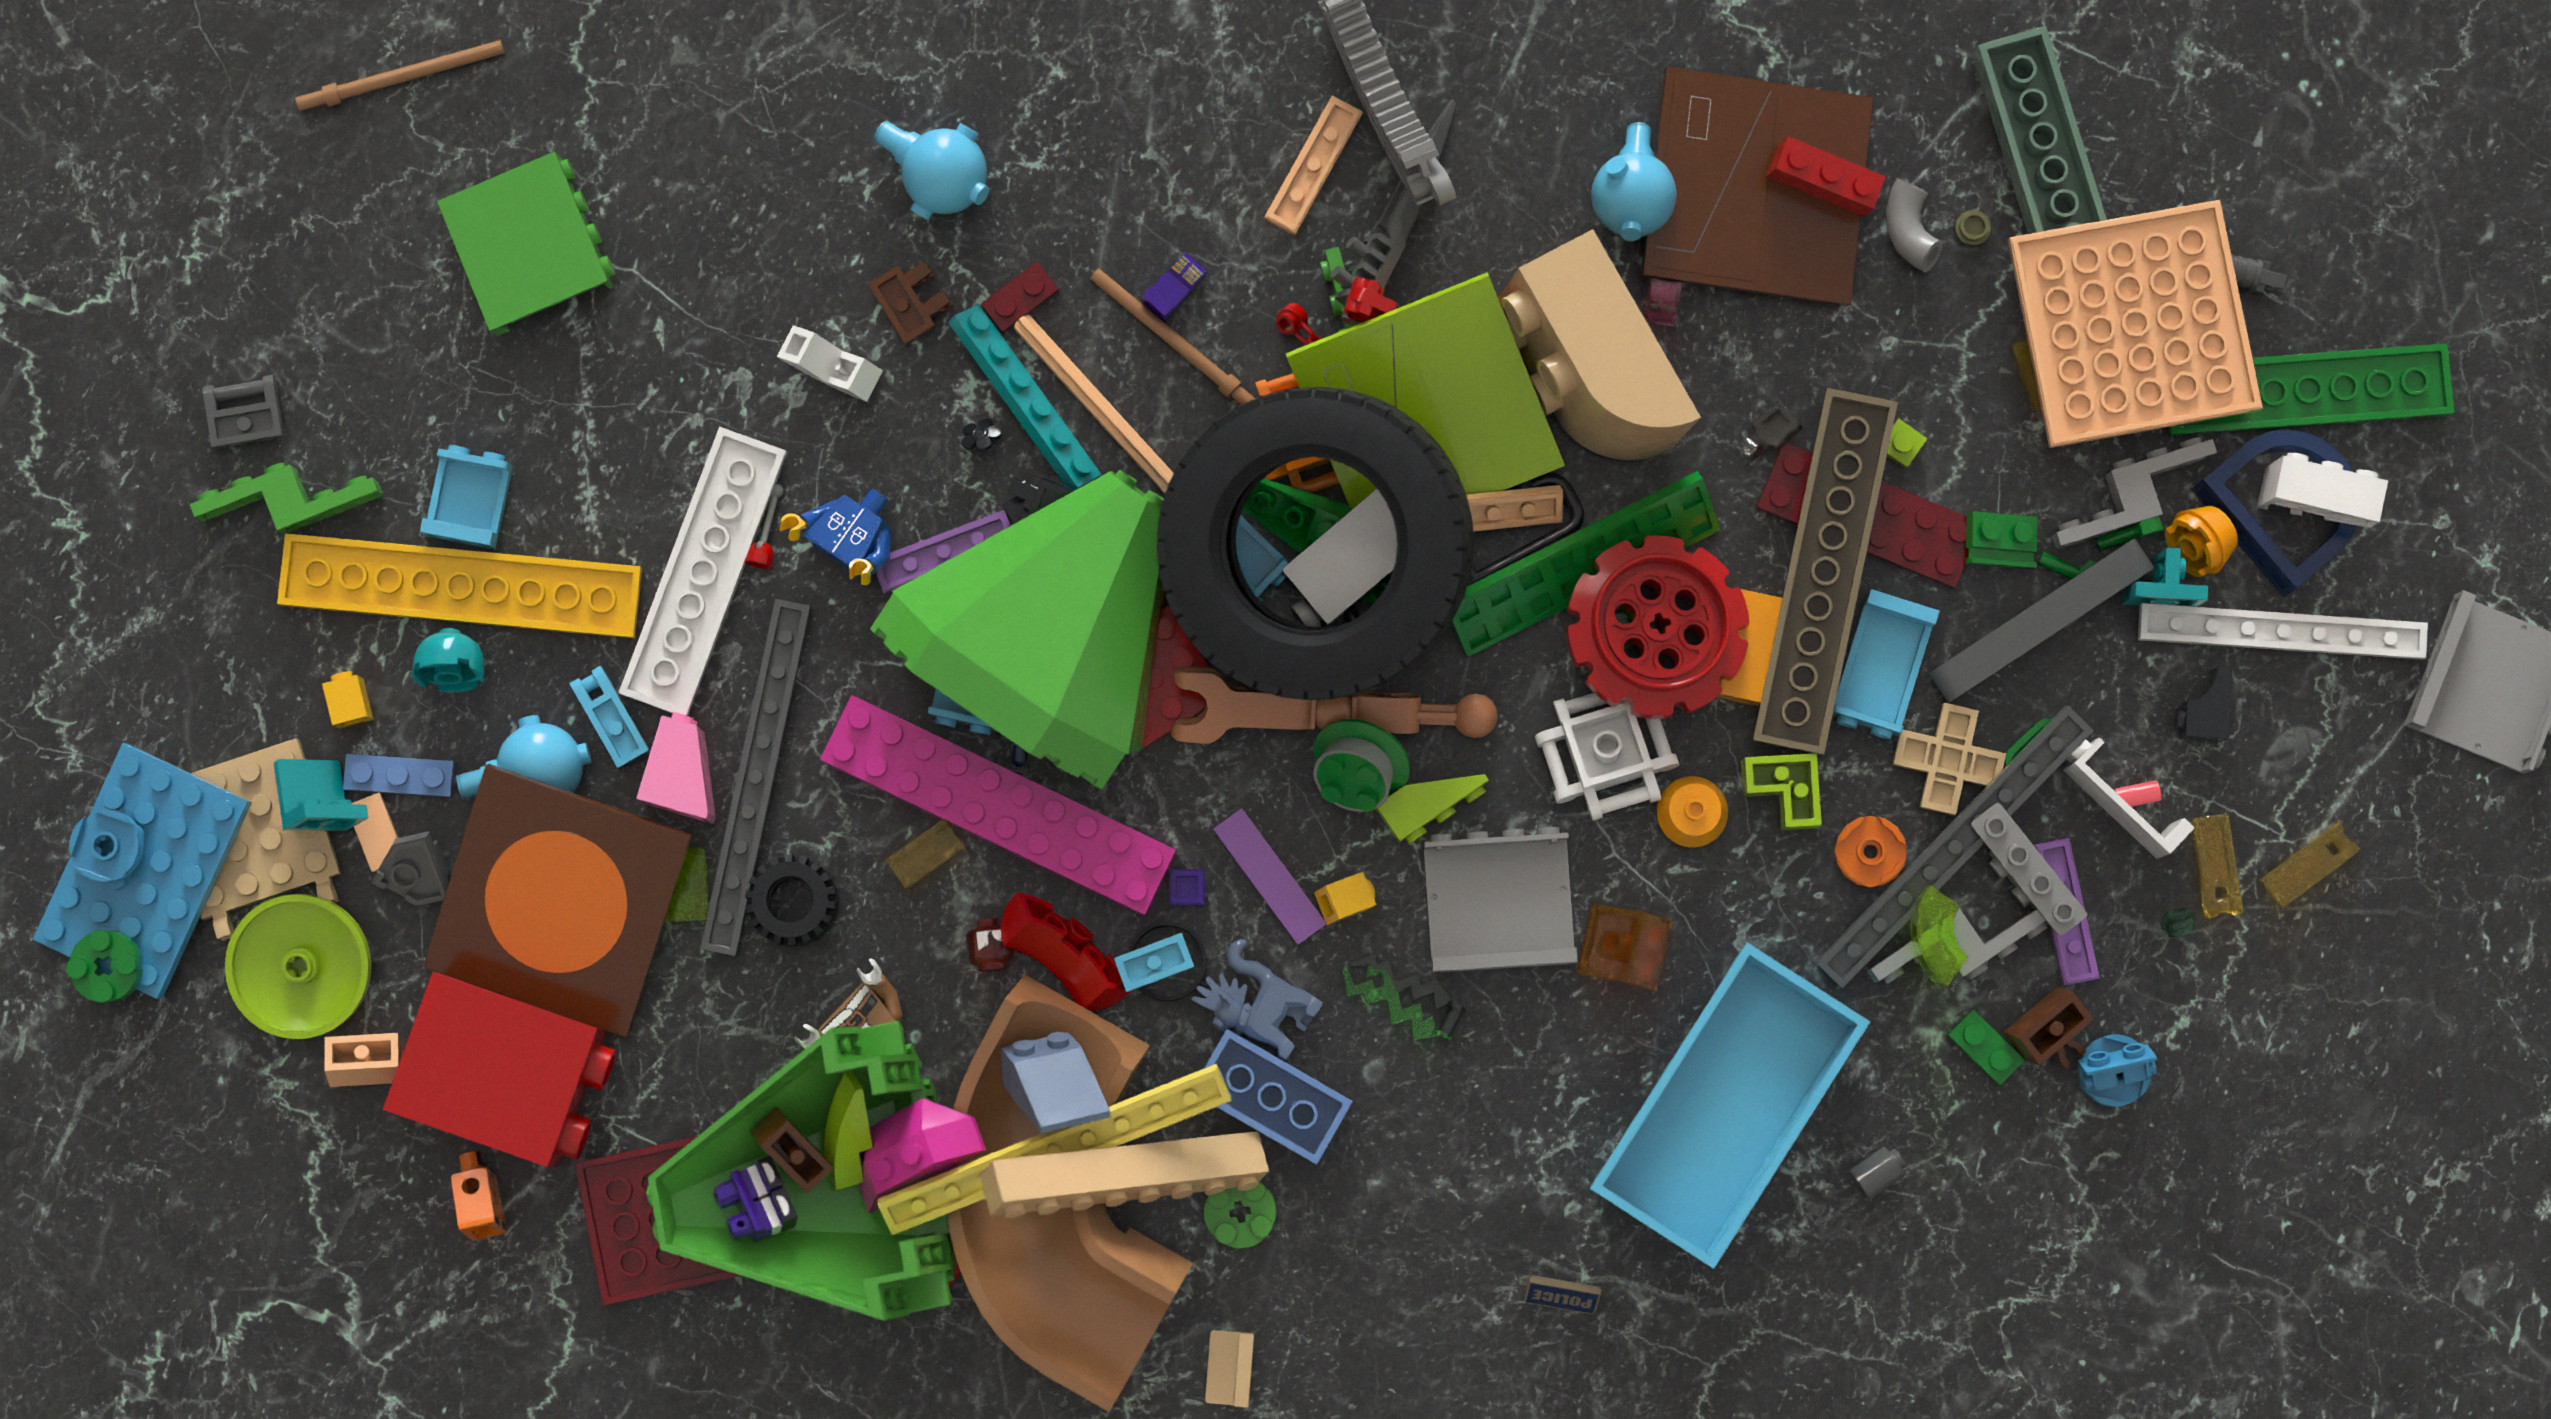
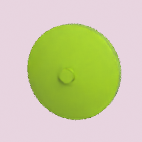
(298, 966)

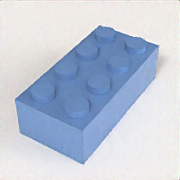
(1278, 1097)

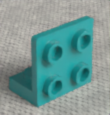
(314, 796)

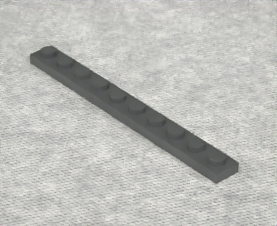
(755, 777)
(1952, 846)

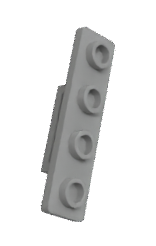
(2027, 870)

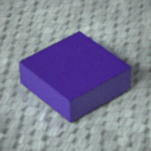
(1186, 887)

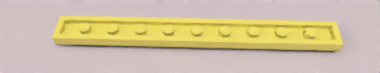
(1127, 1122)

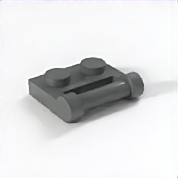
(247, 422)

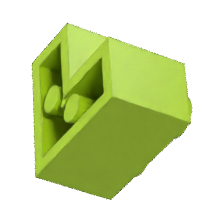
(1791, 778)

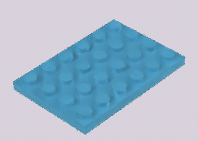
(186, 842)

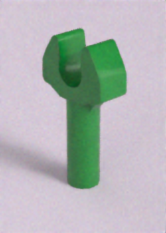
(2139, 530)
(2061, 566)

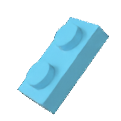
(1154, 962)

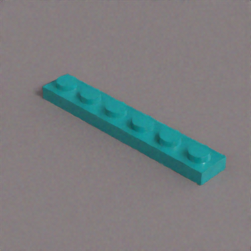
(1024, 397)

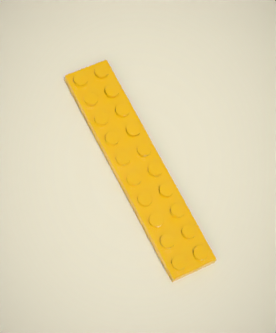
(459, 586)

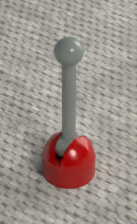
(761, 553)

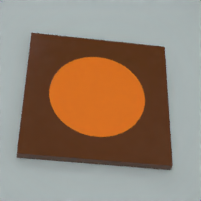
(557, 900)

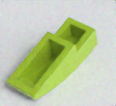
(847, 1133)

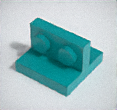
(2165, 586)

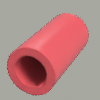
(2140, 793)

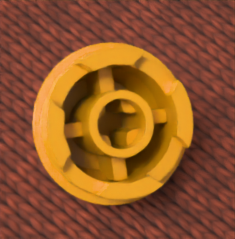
(2204, 538)
(1692, 811)

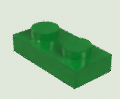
(1985, 1047)

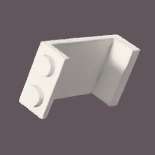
(1347, 559)
(2157, 844)

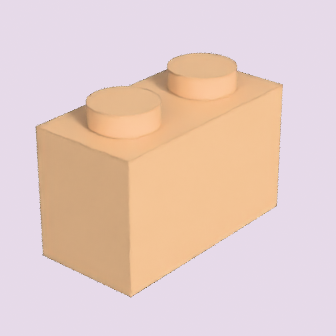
(362, 1059)

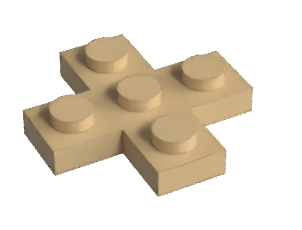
(1948, 758)

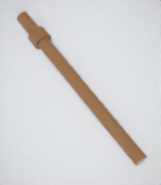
(333, 94)
(1228, 384)

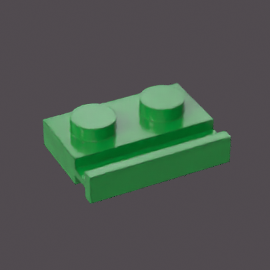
(2001, 540)

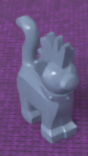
(1270, 1007)

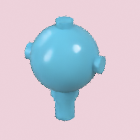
(939, 168)
(1634, 189)
(538, 753)

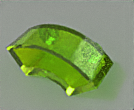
(1934, 936)

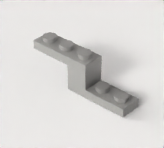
(2133, 492)
(1970, 943)

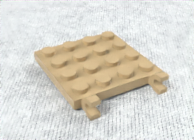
(264, 856)

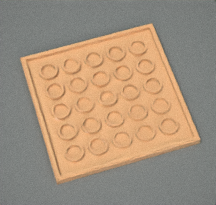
(2134, 323)

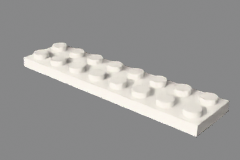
(703, 572)

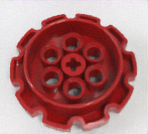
(1714, 615)

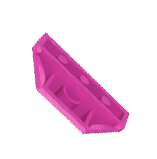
(915, 1147)

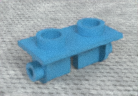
(2134, 1063)

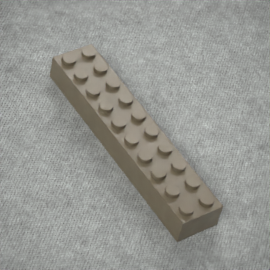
(1825, 571)

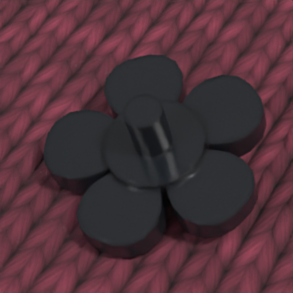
(980, 435)

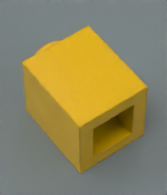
(347, 700)
(1345, 898)

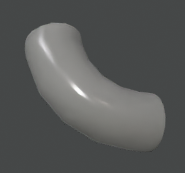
(1906, 228)

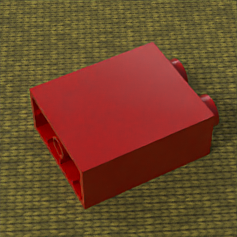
(500, 1072)

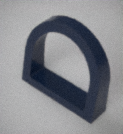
(2251, 536)

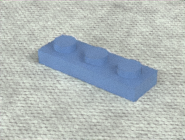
(399, 775)

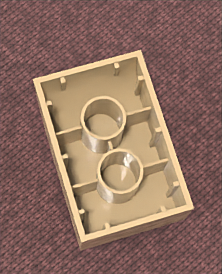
(1595, 354)

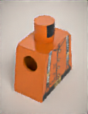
(479, 1213)

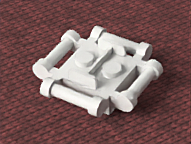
(1605, 753)

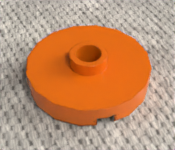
(1889, 848)

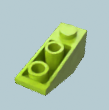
(1421, 803)

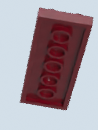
(1904, 527)

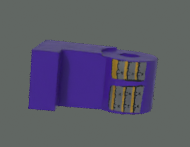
(1174, 287)

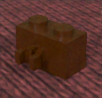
(2050, 1027)

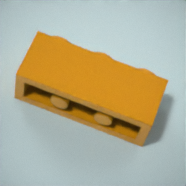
(1750, 680)

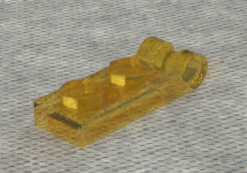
(2216, 864)
(2308, 865)

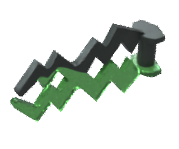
(1391, 991)

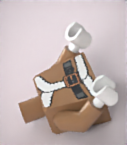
(869, 1005)

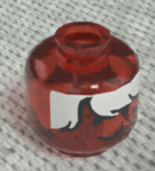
(986, 946)

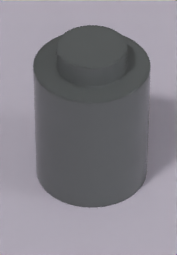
(1878, 1172)

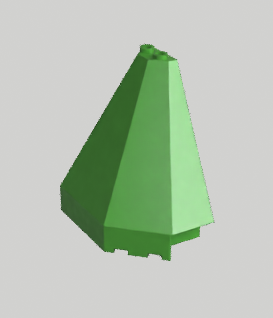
(1046, 626)
(837, 1245)

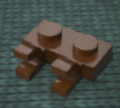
(903, 305)

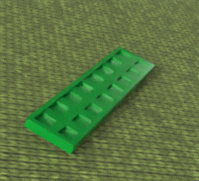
(1544, 580)

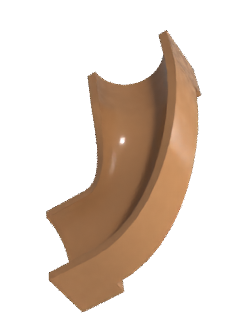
(1068, 1282)

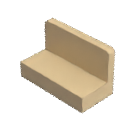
(1229, 1368)

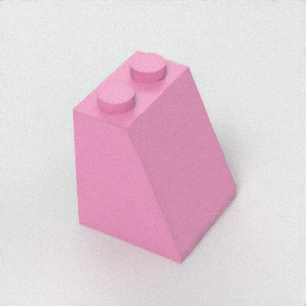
(679, 770)

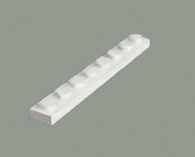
(2282, 631)

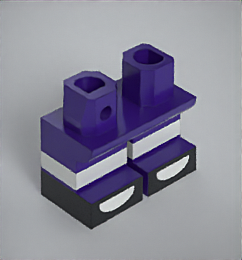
(761, 1199)

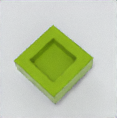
(1904, 443)

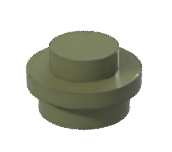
(1973, 227)

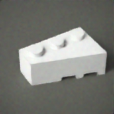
(2323, 490)

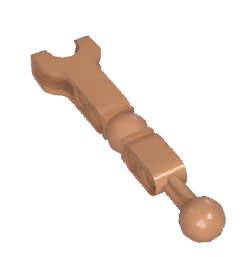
(1246, 707)

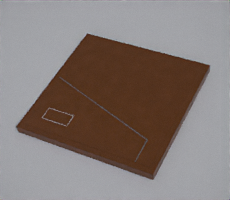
(1729, 218)

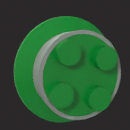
(1358, 764)

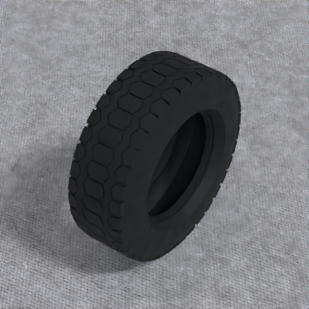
(1203, 567)

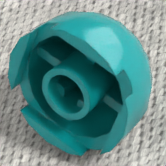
(448, 661)

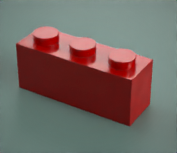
(1825, 176)

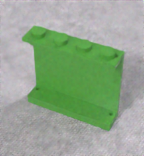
(526, 241)

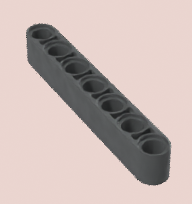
(2041, 620)

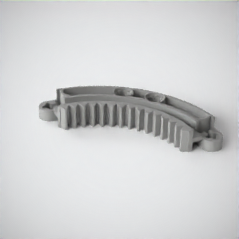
(1385, 103)

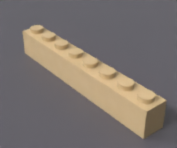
(1123, 1174)

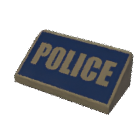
(1562, 1294)

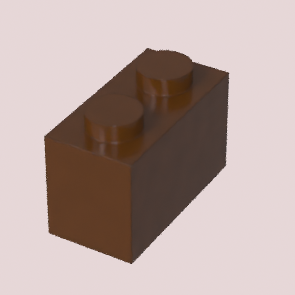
(791, 1150)

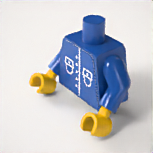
(847, 533)

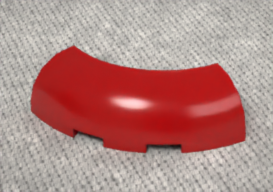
(1063, 949)

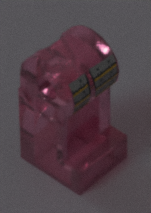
(1662, 302)

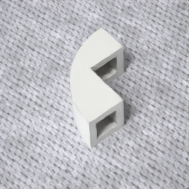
(829, 364)

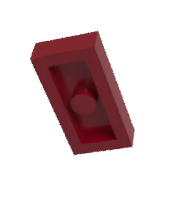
(1020, 297)

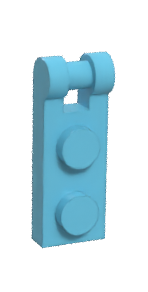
(610, 718)

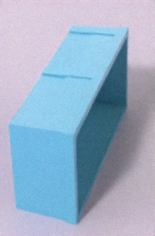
(1730, 1105)

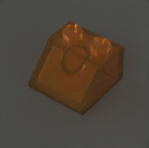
(1624, 947)

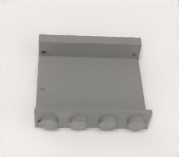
(2487, 686)
(1499, 900)

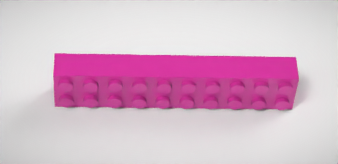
(998, 805)

